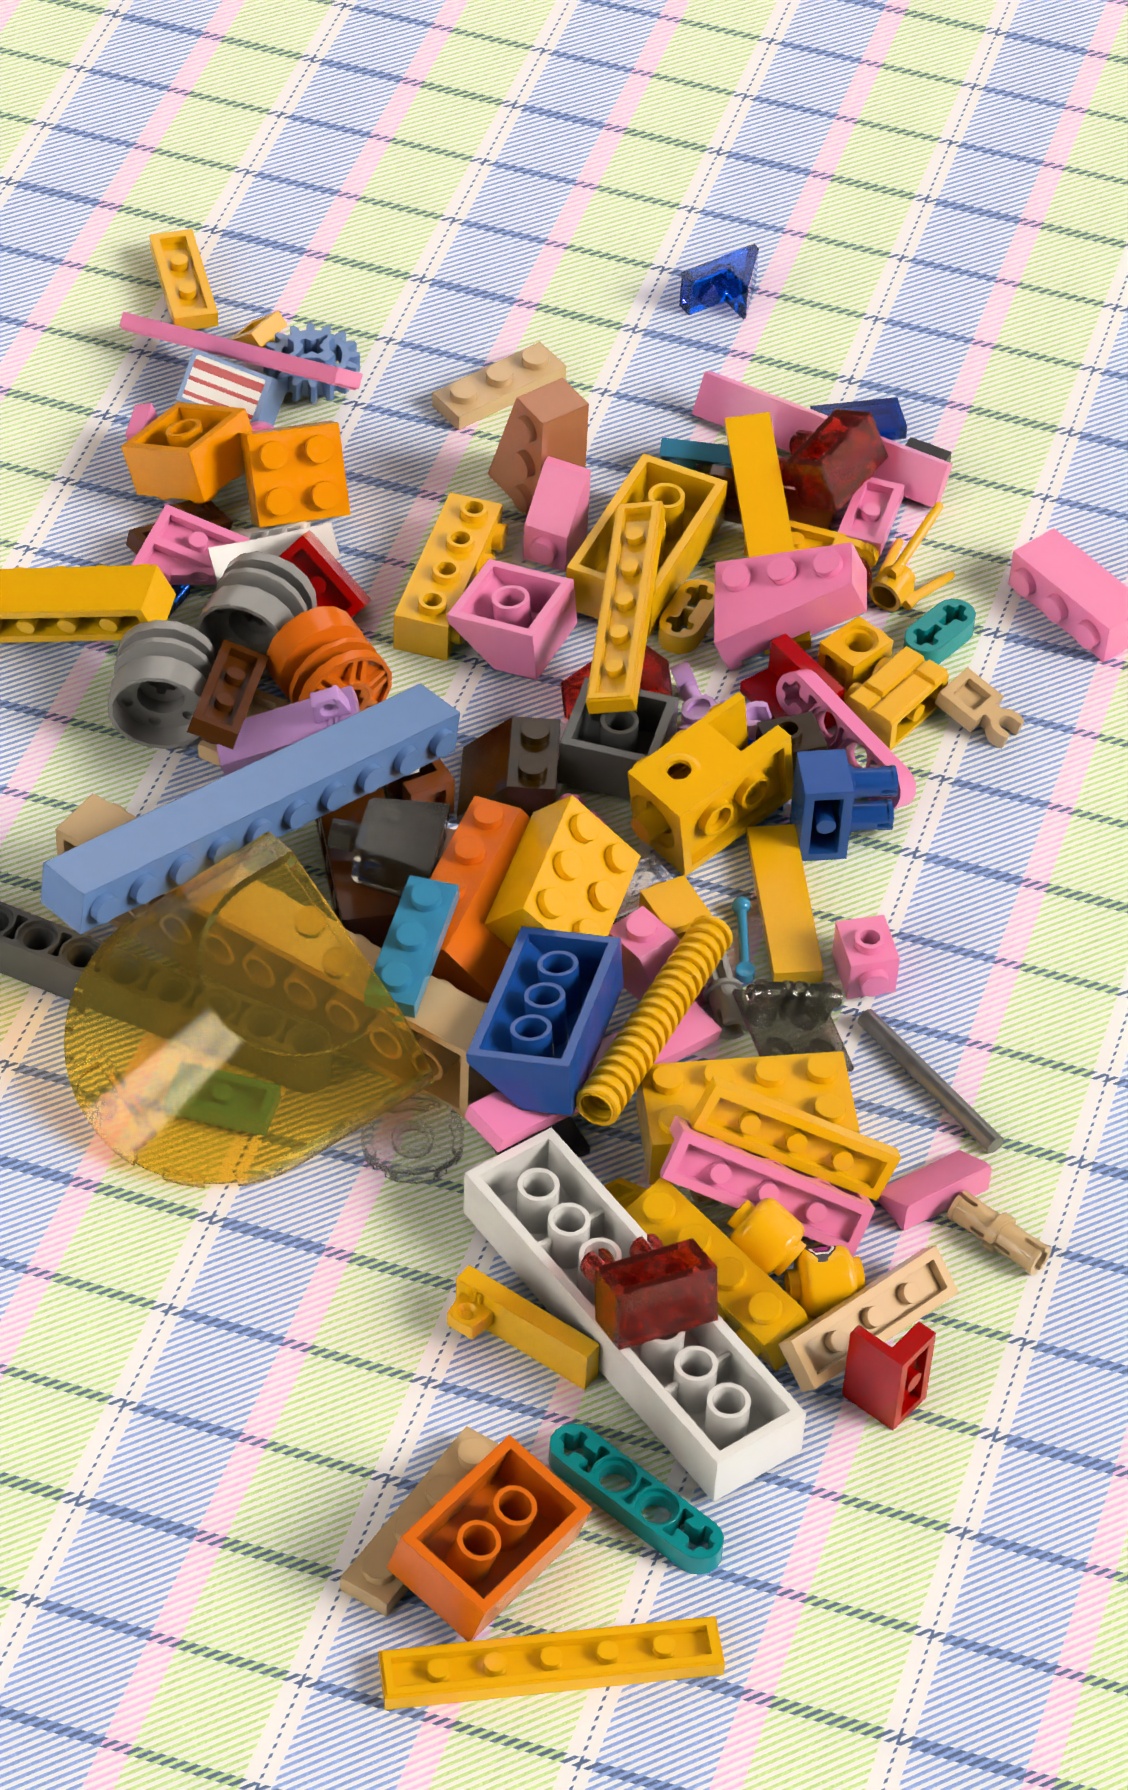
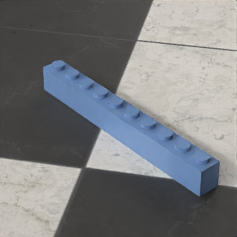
(271, 794)

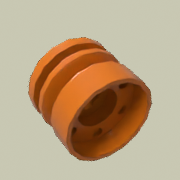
(327, 650)

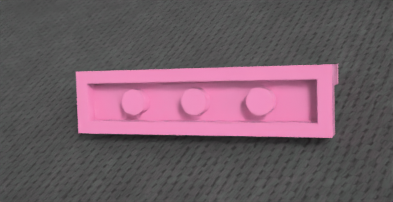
(734, 1175)

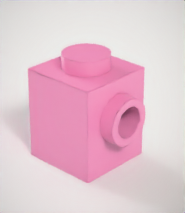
(865, 956)

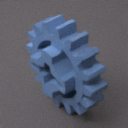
(318, 347)

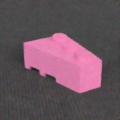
(784, 594)

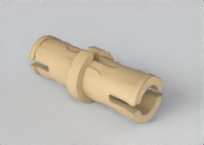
(999, 1232)

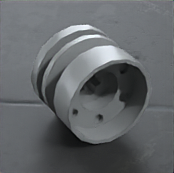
(255, 601)
(159, 682)

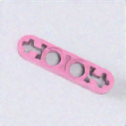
(849, 727)

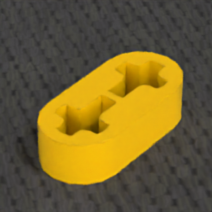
(680, 613)

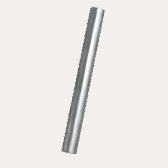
(930, 1081)

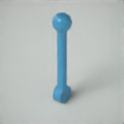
(744, 970)

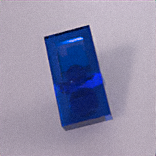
(720, 280)

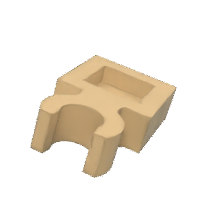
(976, 704)

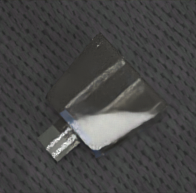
(393, 842)

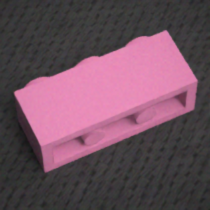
(1073, 592)

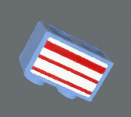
(228, 384)

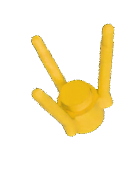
(896, 581)

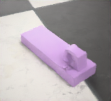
(286, 725)

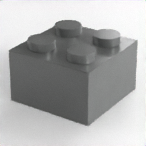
(605, 746)

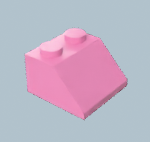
(515, 616)

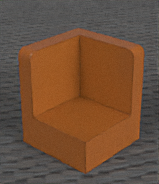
(430, 784)

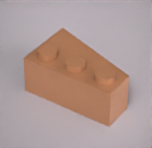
(540, 425)

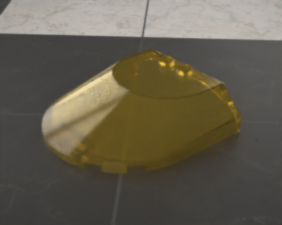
(236, 1028)

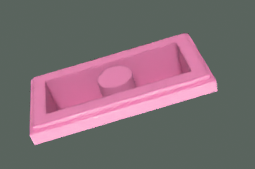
(934, 1188)

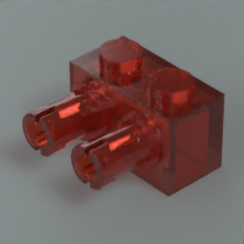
(833, 459)
(652, 1290)

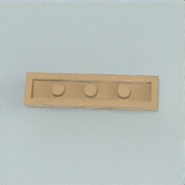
(881, 1308)
(367, 1576)

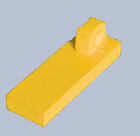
(492, 1307)

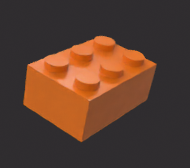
(488, 1538)

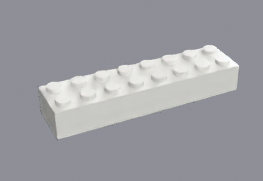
(693, 1387)

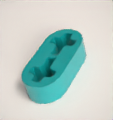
(945, 638)

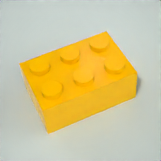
(563, 875)

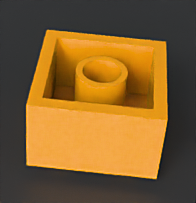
(188, 452)
(295, 473)

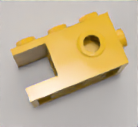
(709, 786)

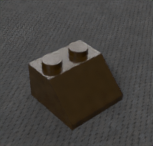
(512, 765)

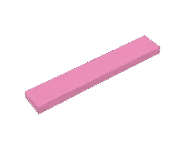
(241, 351)
(724, 397)
(506, 1124)

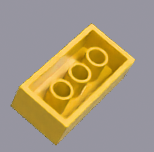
(692, 519)
(804, 1081)

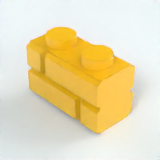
(897, 695)

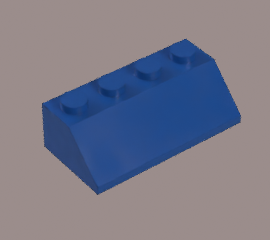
(548, 1017)

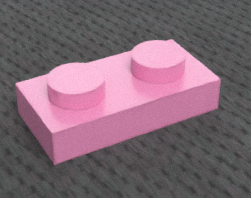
(873, 512)

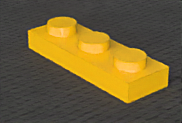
(183, 279)

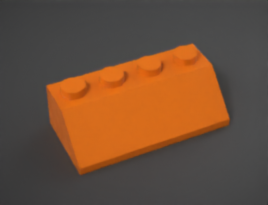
(477, 863)

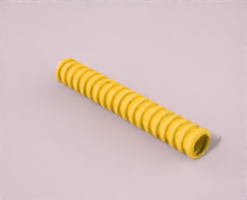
(654, 1020)

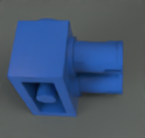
(825, 802)

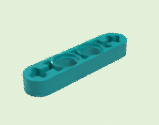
(629, 1503)

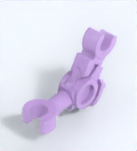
(697, 705)

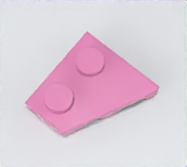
(181, 546)

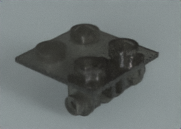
(791, 1017)

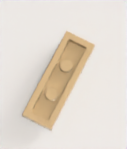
(497, 385)

